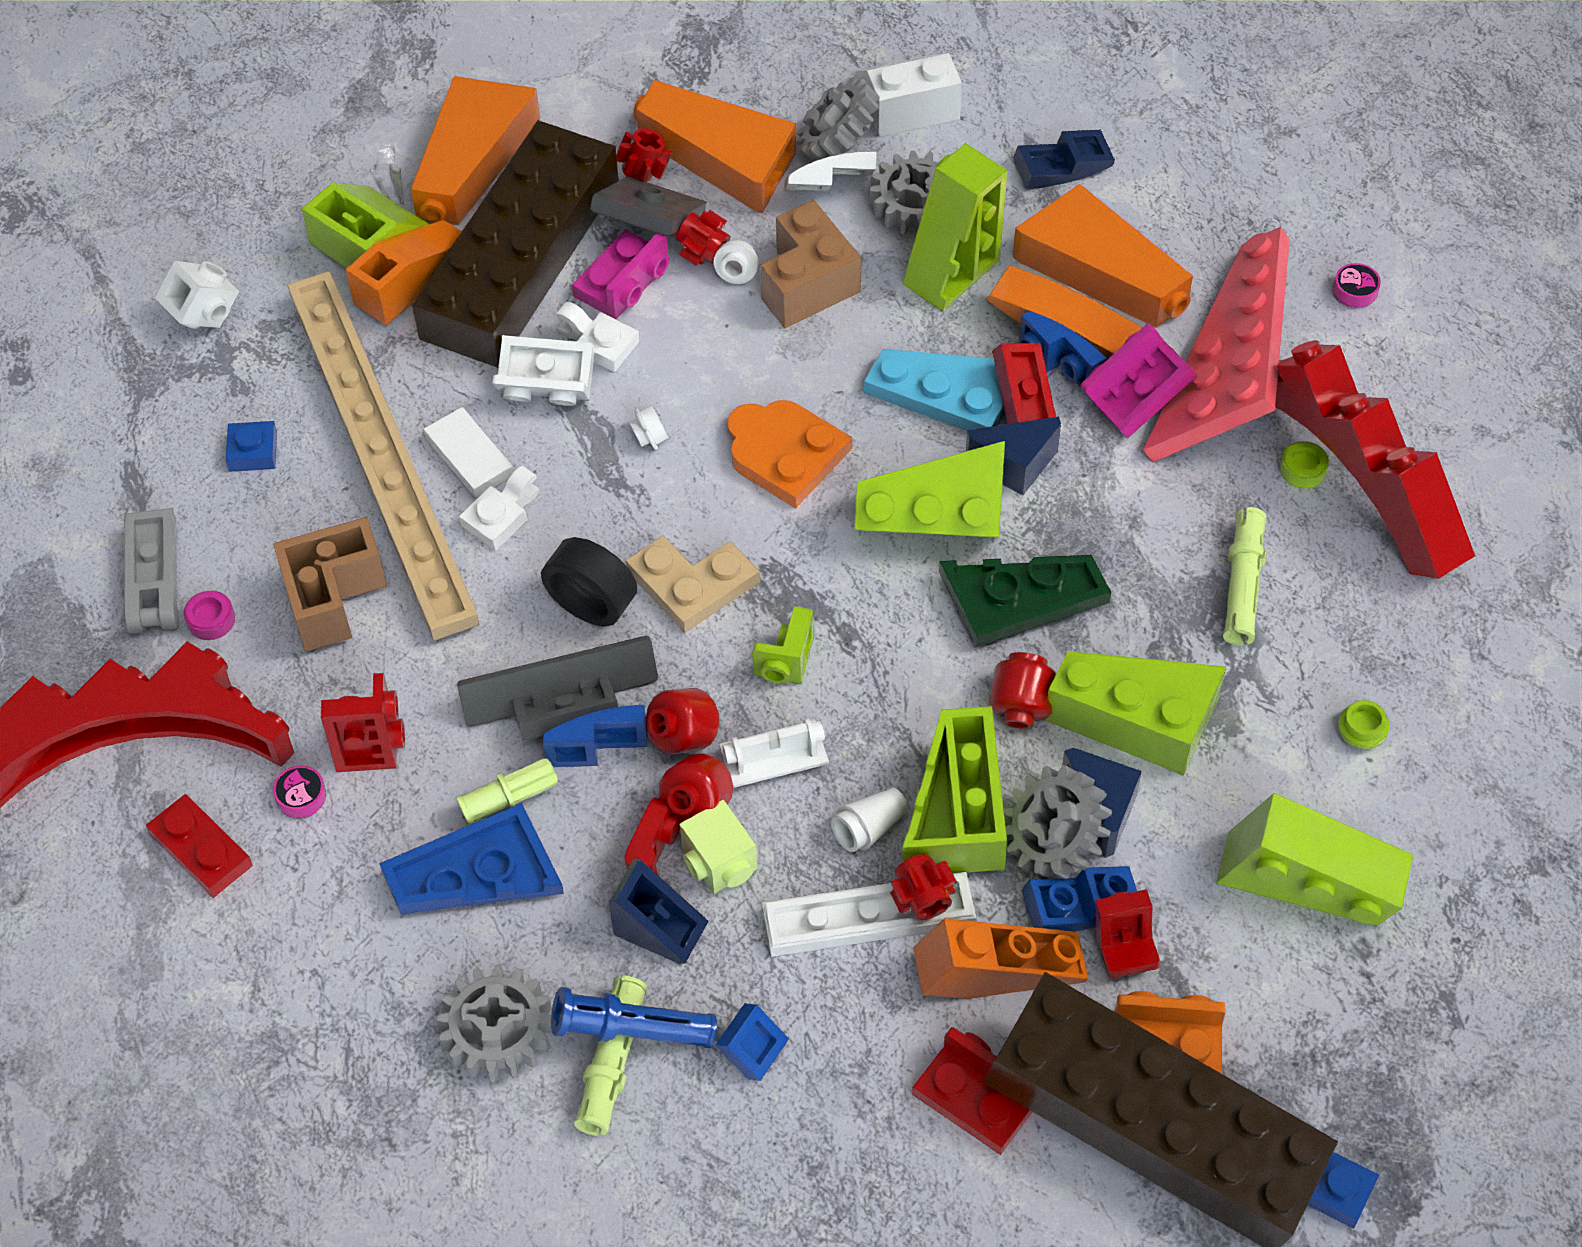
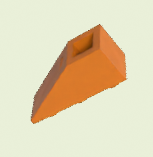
(398, 269)
(994, 959)

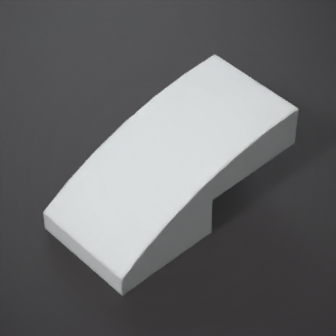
(818, 174)

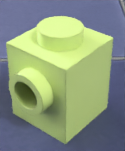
(718, 848)

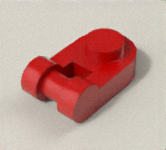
(653, 832)

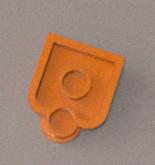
(785, 448)

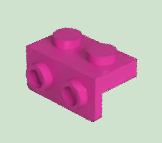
(1137, 380)

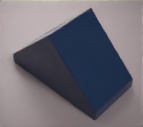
(1026, 449)
(1120, 786)
(654, 915)

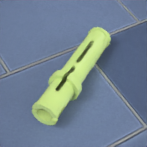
(1246, 562)
(605, 1074)

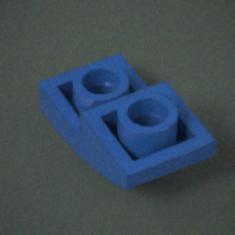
(1060, 346)
(1071, 901)

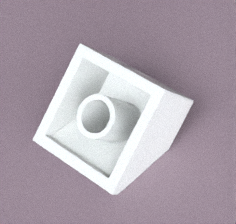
(914, 93)

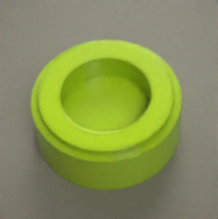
(1304, 464)

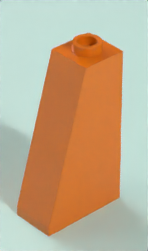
(720, 141)
(470, 145)
(1103, 257)

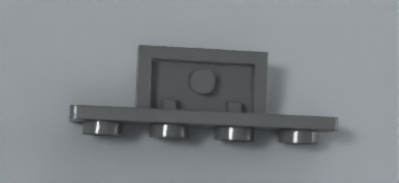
(558, 687)

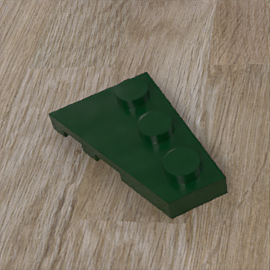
(1016, 597)

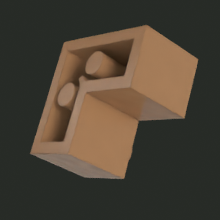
(812, 267)
(322, 571)

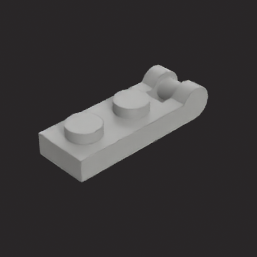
(150, 569)

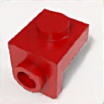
(1126, 933)

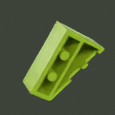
(958, 227)
(937, 497)
(1137, 704)
(960, 797)
(1315, 863)

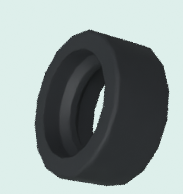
(589, 581)

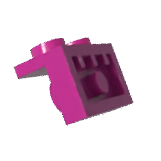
(622, 273)

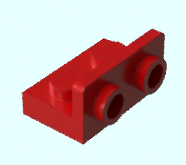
(364, 730)
(957, 1091)

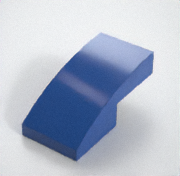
(578, 740)

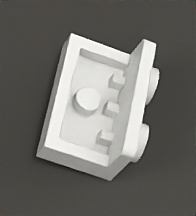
(544, 369)

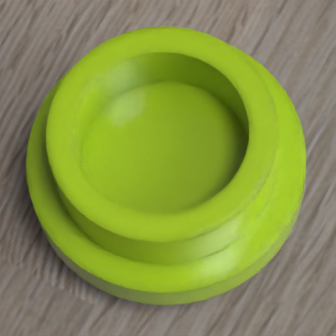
(1364, 724)

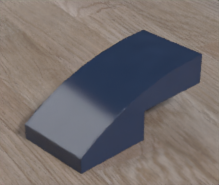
(1071, 159)

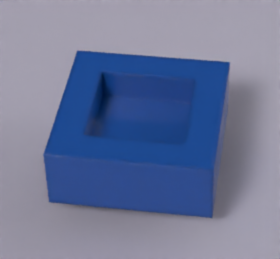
(251, 446)
(752, 1042)
(1343, 1190)

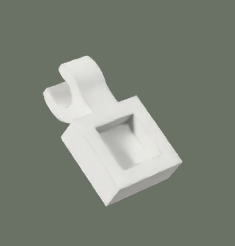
(610, 337)
(499, 515)

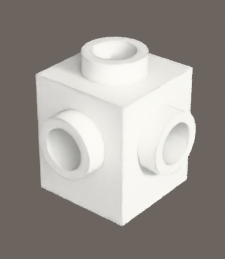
(197, 294)

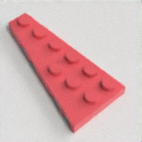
(1233, 352)

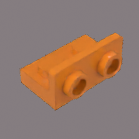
(1186, 1023)

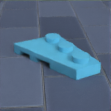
(941, 386)

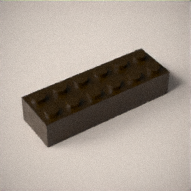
(515, 243)
(1161, 1113)

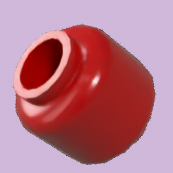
(1022, 689)
(682, 720)
(695, 785)

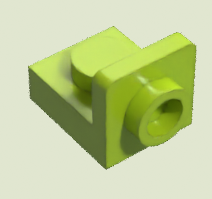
(790, 656)

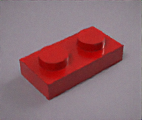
(1023, 382)
(199, 845)

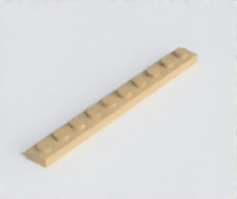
(383, 457)

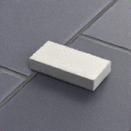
(468, 452)

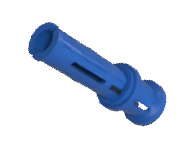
(609, 1017)

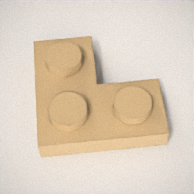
(690, 591)

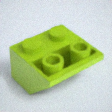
(352, 218)

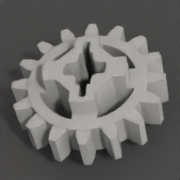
(838, 119)
(910, 187)
(1058, 824)
(473, 1017)

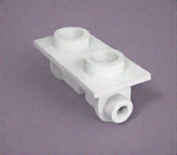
(775, 753)

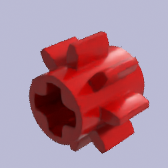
(643, 154)
(702, 237)
(923, 887)

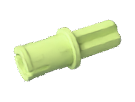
(507, 791)

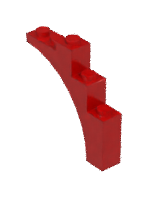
(1364, 435)
(119, 704)

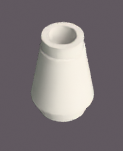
(868, 819)

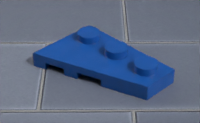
(474, 866)

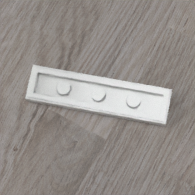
(851, 918)

